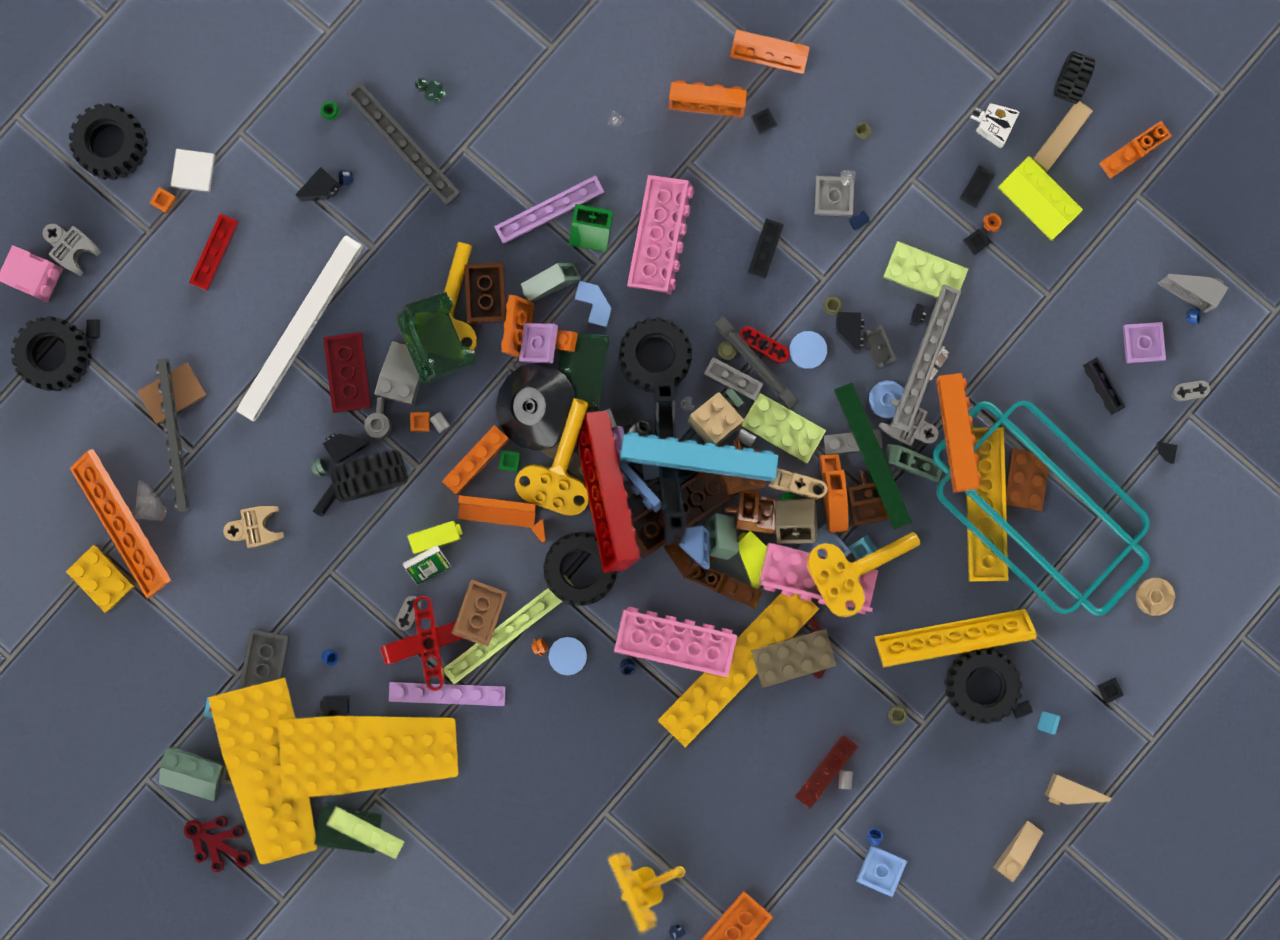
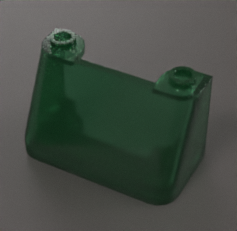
(433, 338)
(586, 368)

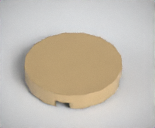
(1155, 596)

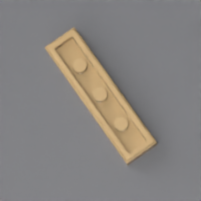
(1062, 135)

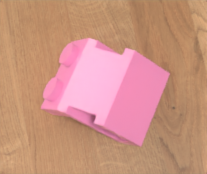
(30, 273)

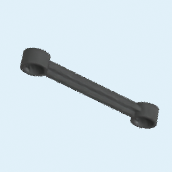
(782, 392)

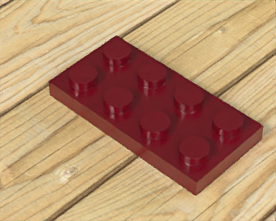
(347, 372)

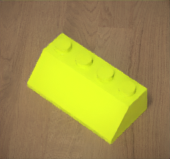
(1040, 198)

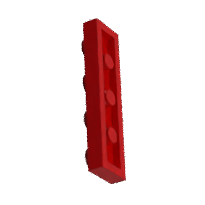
(213, 252)

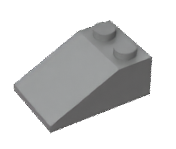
(1199, 291)
(398, 376)

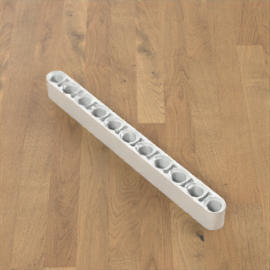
(299, 328)

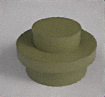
(832, 305)
(727, 350)
(897, 714)

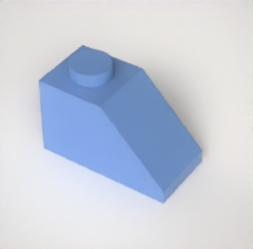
(698, 545)

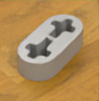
(1191, 395)
(404, 611)

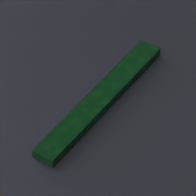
(873, 456)

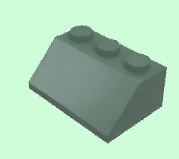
(191, 773)

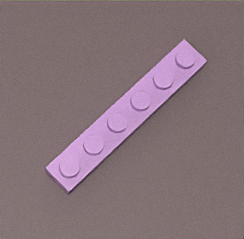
(549, 209)
(448, 694)

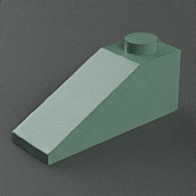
(912, 462)

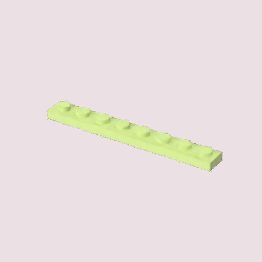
(503, 635)

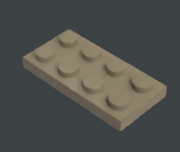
(793, 658)

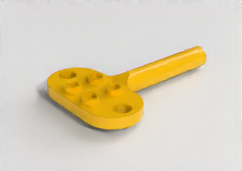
(453, 288)
(552, 485)
(839, 578)

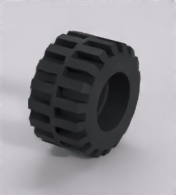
(1074, 77)

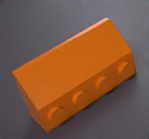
(707, 99)

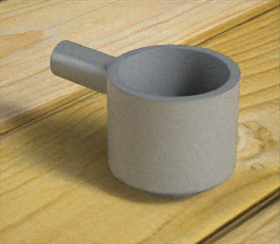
(377, 423)

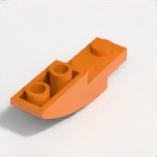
(1135, 149)
(836, 497)

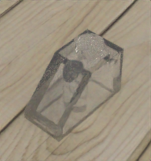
(148, 503)

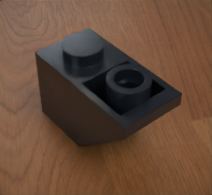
(849, 329)

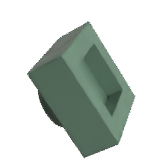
(733, 399)

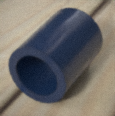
(859, 220)

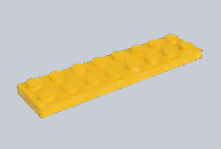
(982, 562)
(955, 637)

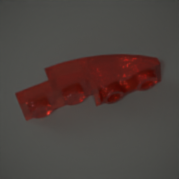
(826, 771)

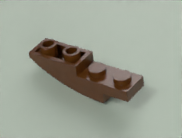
(726, 586)

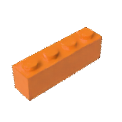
(475, 460)

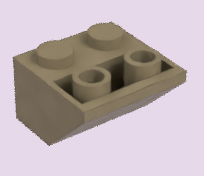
(796, 521)

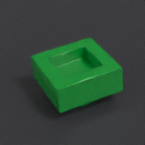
(509, 461)

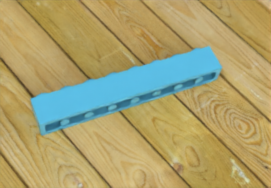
(697, 457)

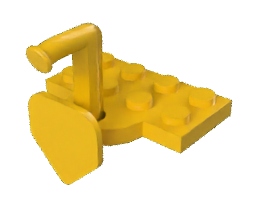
(641, 888)

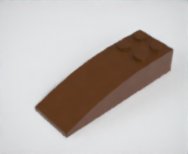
(699, 498)

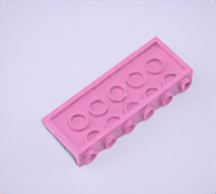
(660, 234)
(788, 571)
(675, 642)

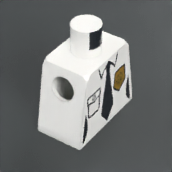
(995, 123)

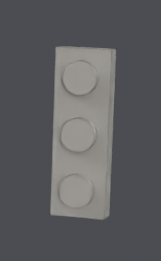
(733, 379)
(844, 443)

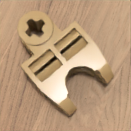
(789, 480)
(253, 527)

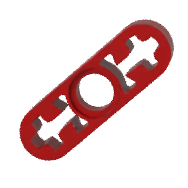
(779, 347)

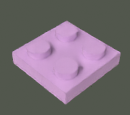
(1144, 342)
(538, 343)

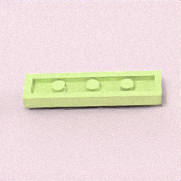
(365, 832)

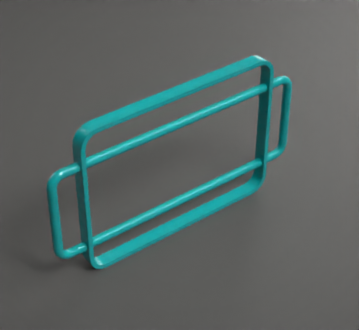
(1132, 543)

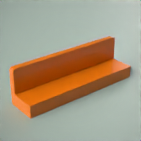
(769, 51)
(496, 511)

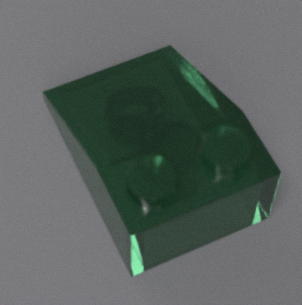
(332, 838)

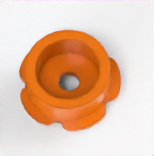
(987, 222)
(539, 646)

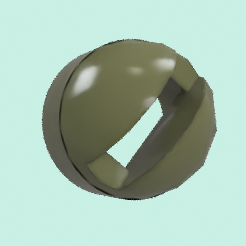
(863, 130)

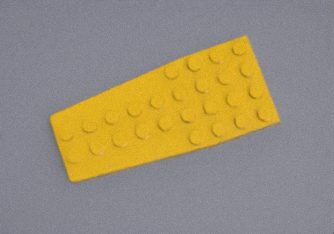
(251, 750)
(364, 753)

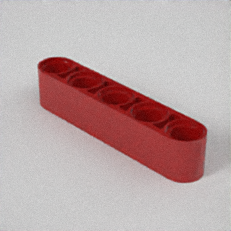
(431, 633)
(410, 646)

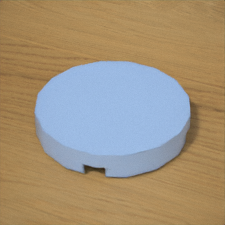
(808, 350)
(881, 396)
(567, 656)

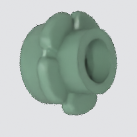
(319, 467)

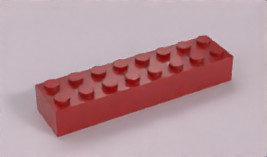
(606, 493)

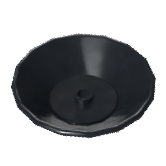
(551, 401)

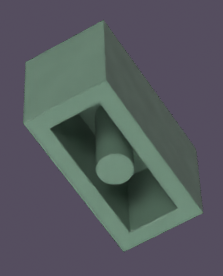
(722, 536)

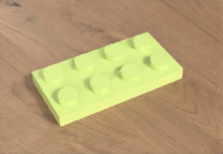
(923, 270)
(783, 428)

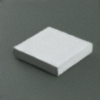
(193, 170)

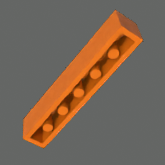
(958, 432)

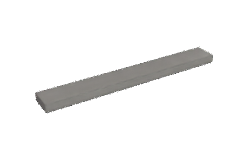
(926, 358)

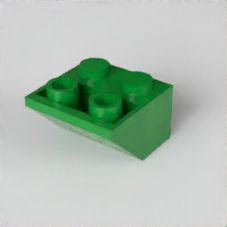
(591, 228)

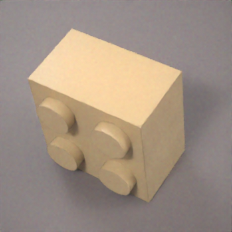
(715, 420)

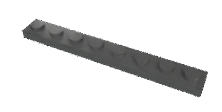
(403, 144)
(173, 443)

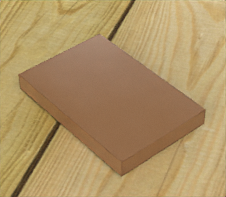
(186, 391)
(479, 613)

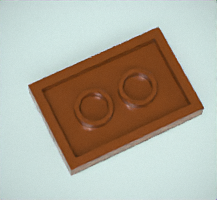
(1026, 480)

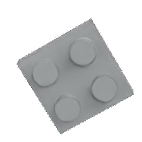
(833, 197)

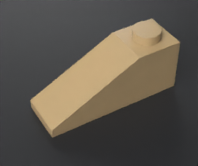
(1069, 792)
(1018, 851)

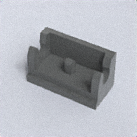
(879, 347)

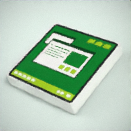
(427, 565)

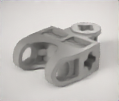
(69, 246)
(916, 431)

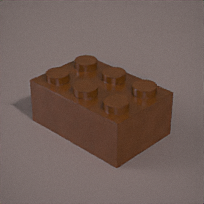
(485, 293)

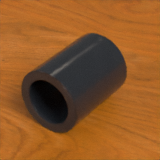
(93, 328)
(1023, 709)

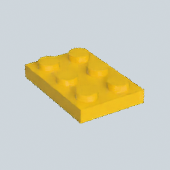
(100, 578)

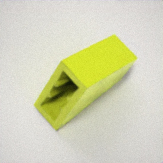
(435, 536)
(752, 555)

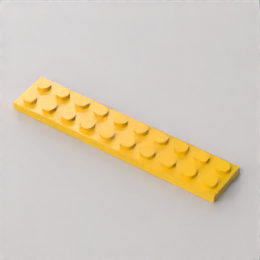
(713, 692)

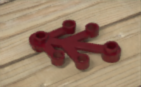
(214, 842)

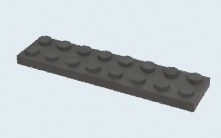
(262, 664)

